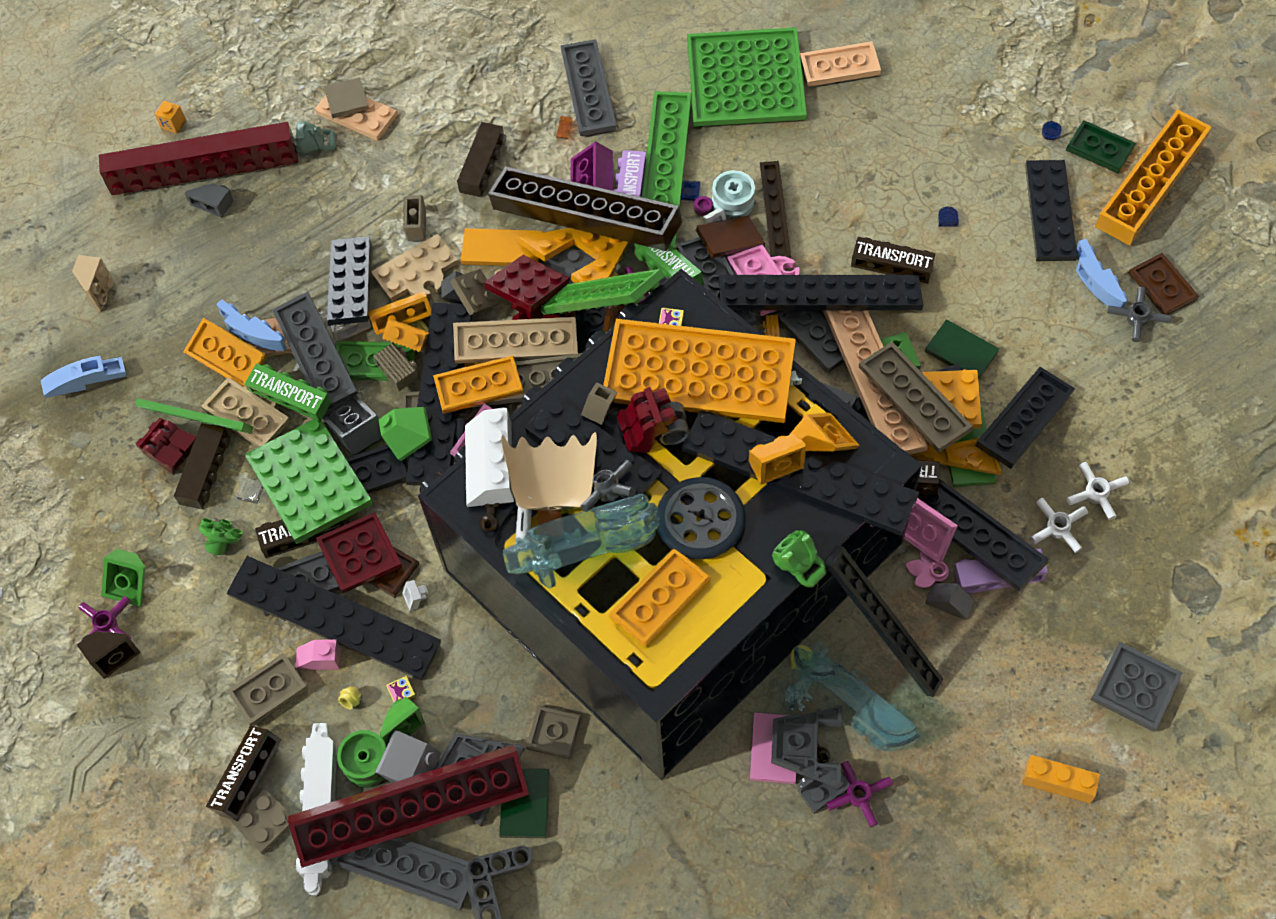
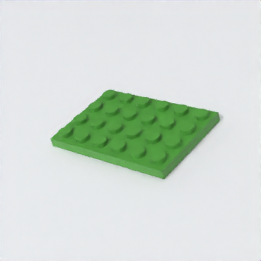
(308, 480)

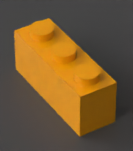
(403, 310)
(1060, 779)

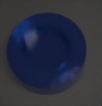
(1051, 130)

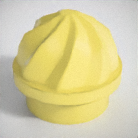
(349, 697)

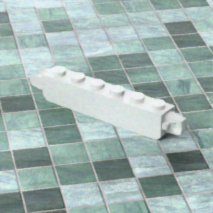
(319, 789)

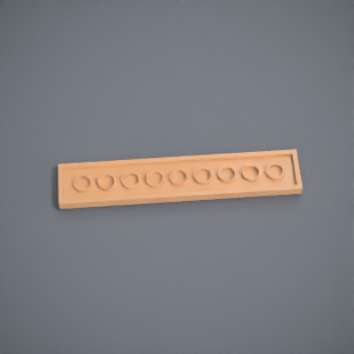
(857, 341)

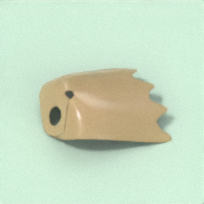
(551, 473)

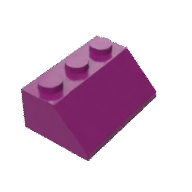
(593, 167)

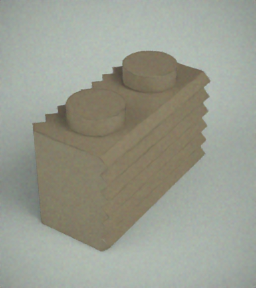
(414, 218)
(396, 367)

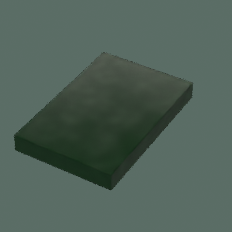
(1100, 146)
(960, 347)
(528, 814)

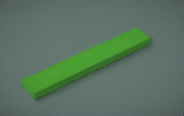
(194, 416)

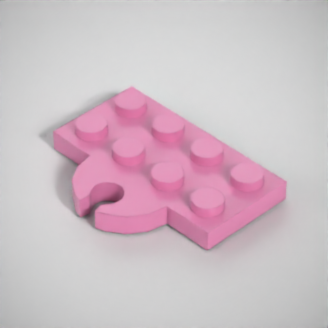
(758, 262)

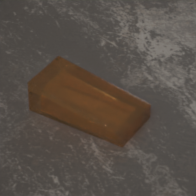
(564, 127)

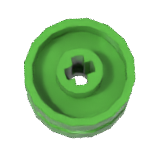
(360, 756)

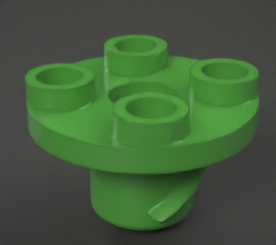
(219, 535)

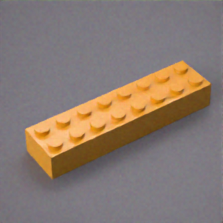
(1153, 177)

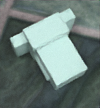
(794, 380)

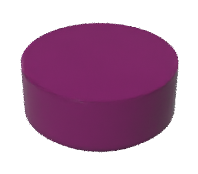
(703, 205)

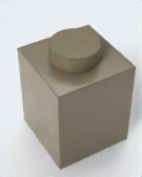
(599, 403)

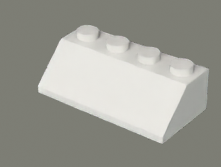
(485, 461)

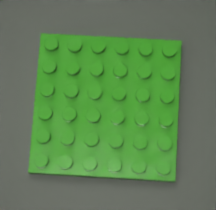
(746, 77)

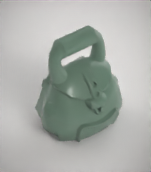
(311, 138)

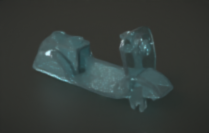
(583, 535)
(874, 717)

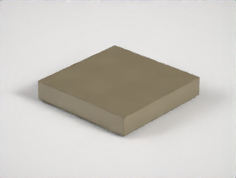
(346, 97)
(553, 732)

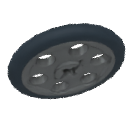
(702, 547)

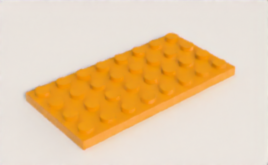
(702, 368)

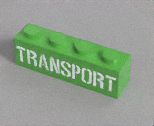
(668, 261)
(288, 392)

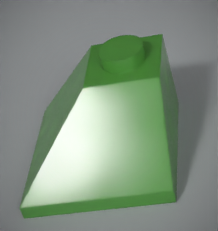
(405, 430)
(123, 577)
(402, 717)

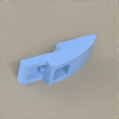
(1099, 281)
(251, 331)
(78, 374)

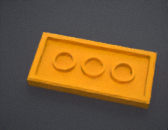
(494, 246)
(223, 352)
(478, 384)
(659, 597)

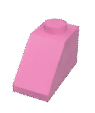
(318, 655)

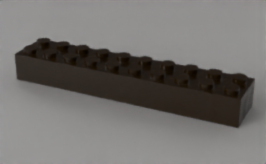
(586, 208)

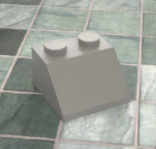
(406, 758)

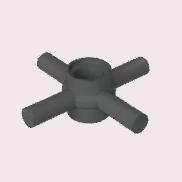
(1141, 308)
(607, 486)

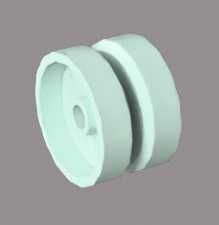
(734, 194)

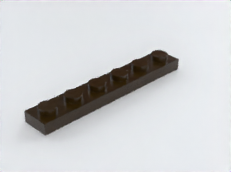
(775, 209)

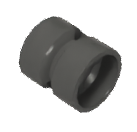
(679, 429)

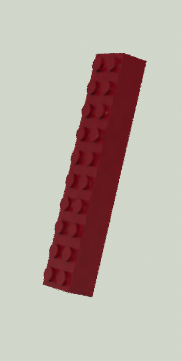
(198, 158)
(407, 805)

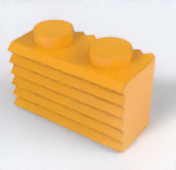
(405, 335)

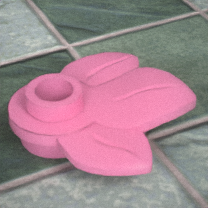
(924, 570)

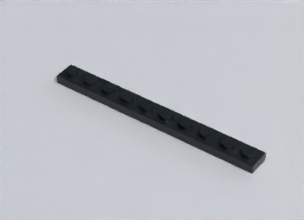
(883, 620)

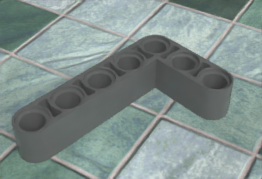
(489, 872)

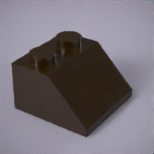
(107, 651)

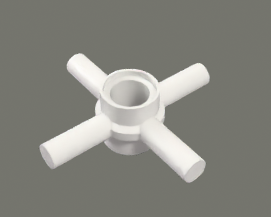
(1100, 484)
(1057, 532)

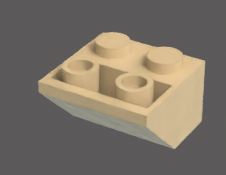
(94, 279)

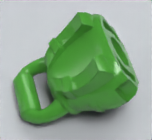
(797, 556)

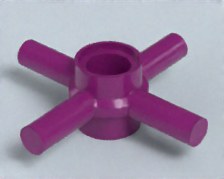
(103, 615)
(856, 784)

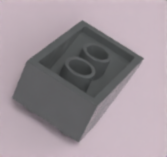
(353, 424)

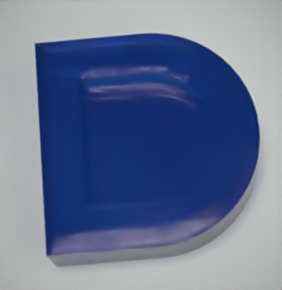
(948, 217)

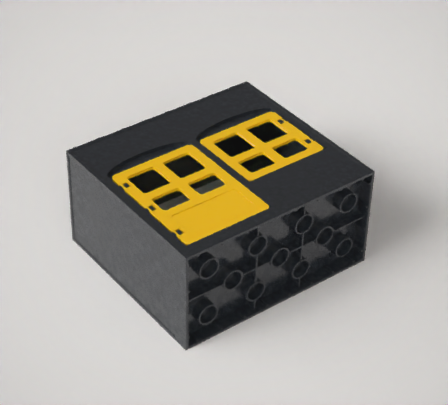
(737, 625)

